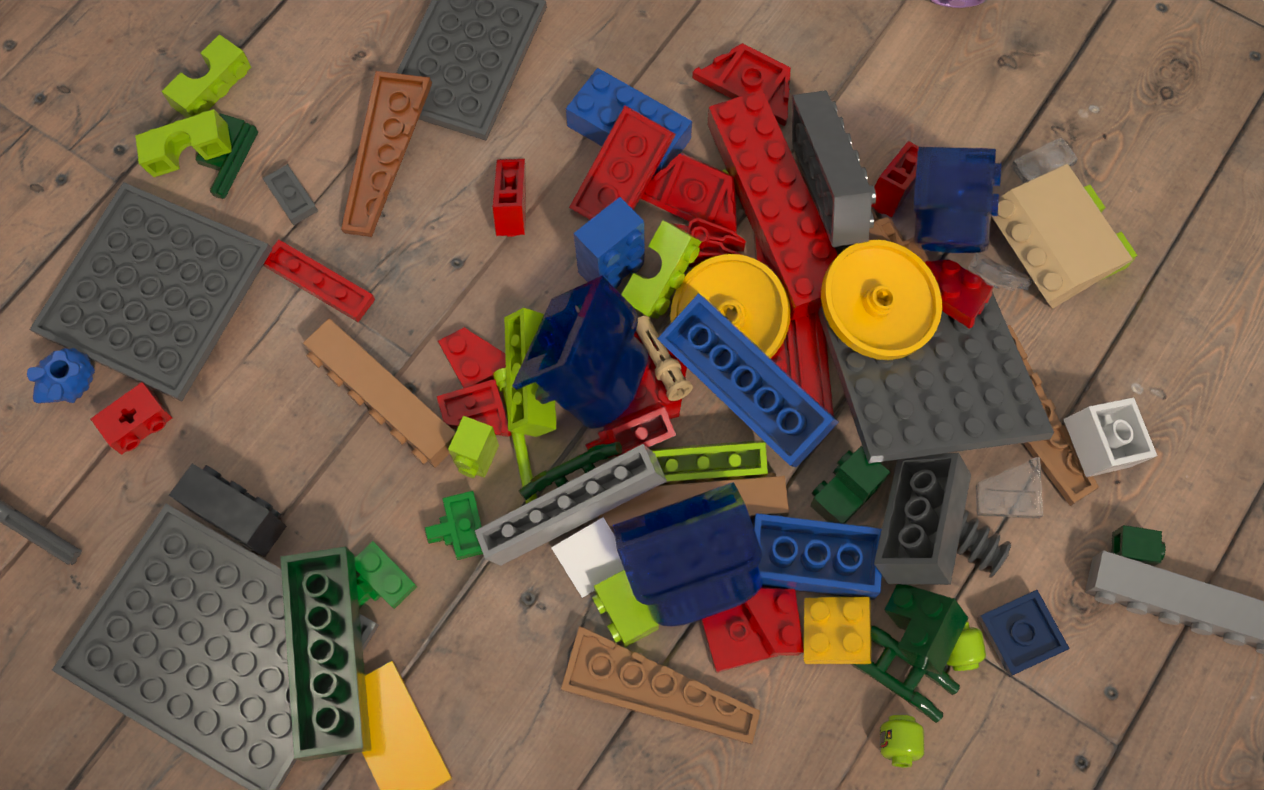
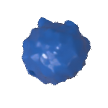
(61, 376)

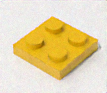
(837, 630)

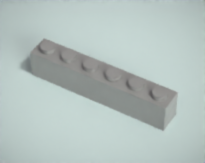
(570, 505)
(1177, 599)

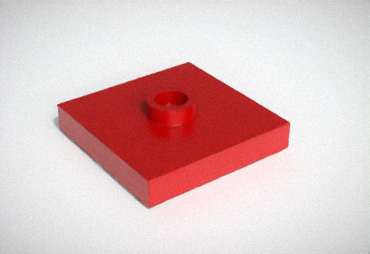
(733, 639)

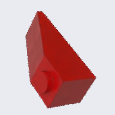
(896, 180)
(509, 197)

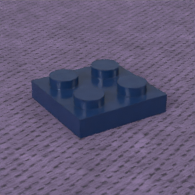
(1023, 633)

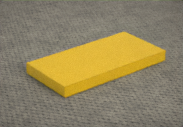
(401, 744)

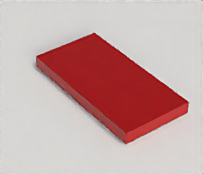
(623, 164)

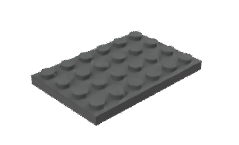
(471, 58)

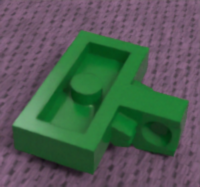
(458, 526)
(380, 578)

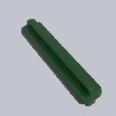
(234, 161)

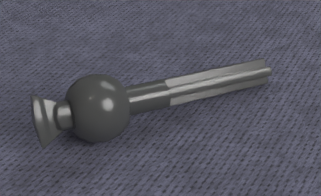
(38, 534)

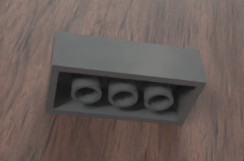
(923, 520)

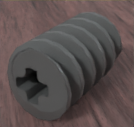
(981, 546)

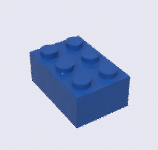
(611, 244)

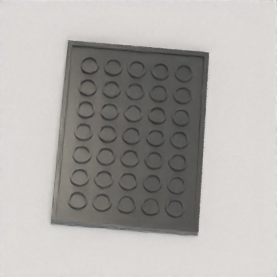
(196, 650)

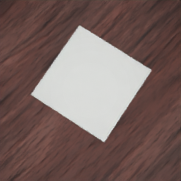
(589, 556)

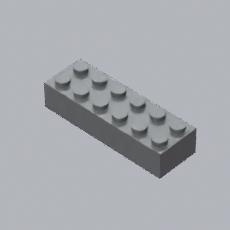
(832, 169)

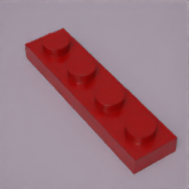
(319, 281)

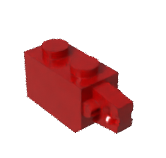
(644, 427)

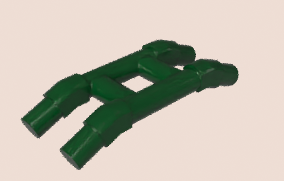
(558, 473)
(905, 689)

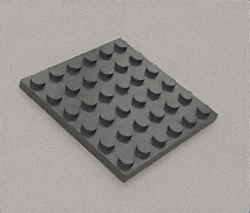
(152, 290)
(947, 396)

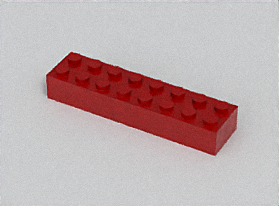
(774, 197)

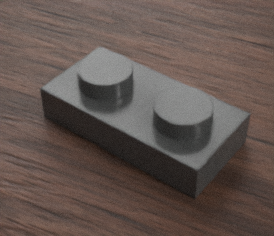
(290, 194)

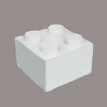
(1110, 437)

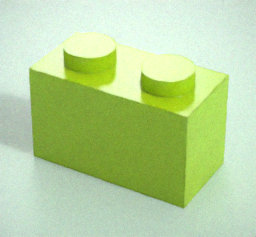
(473, 447)
(628, 616)

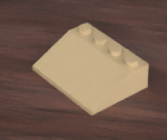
(1059, 235)

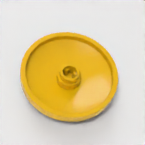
(742, 292)
(881, 300)

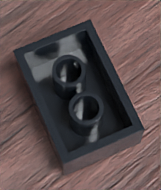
(229, 508)

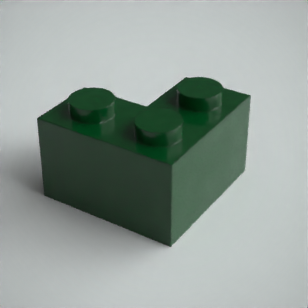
(850, 488)
(930, 623)

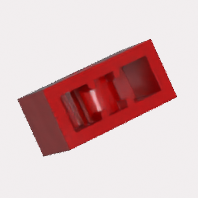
(116, 419)

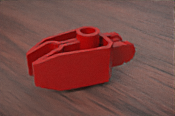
(715, 240)

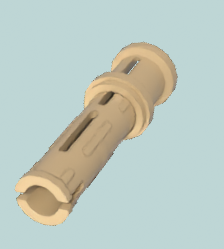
(666, 367)

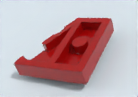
(471, 357)
(476, 402)
(777, 621)

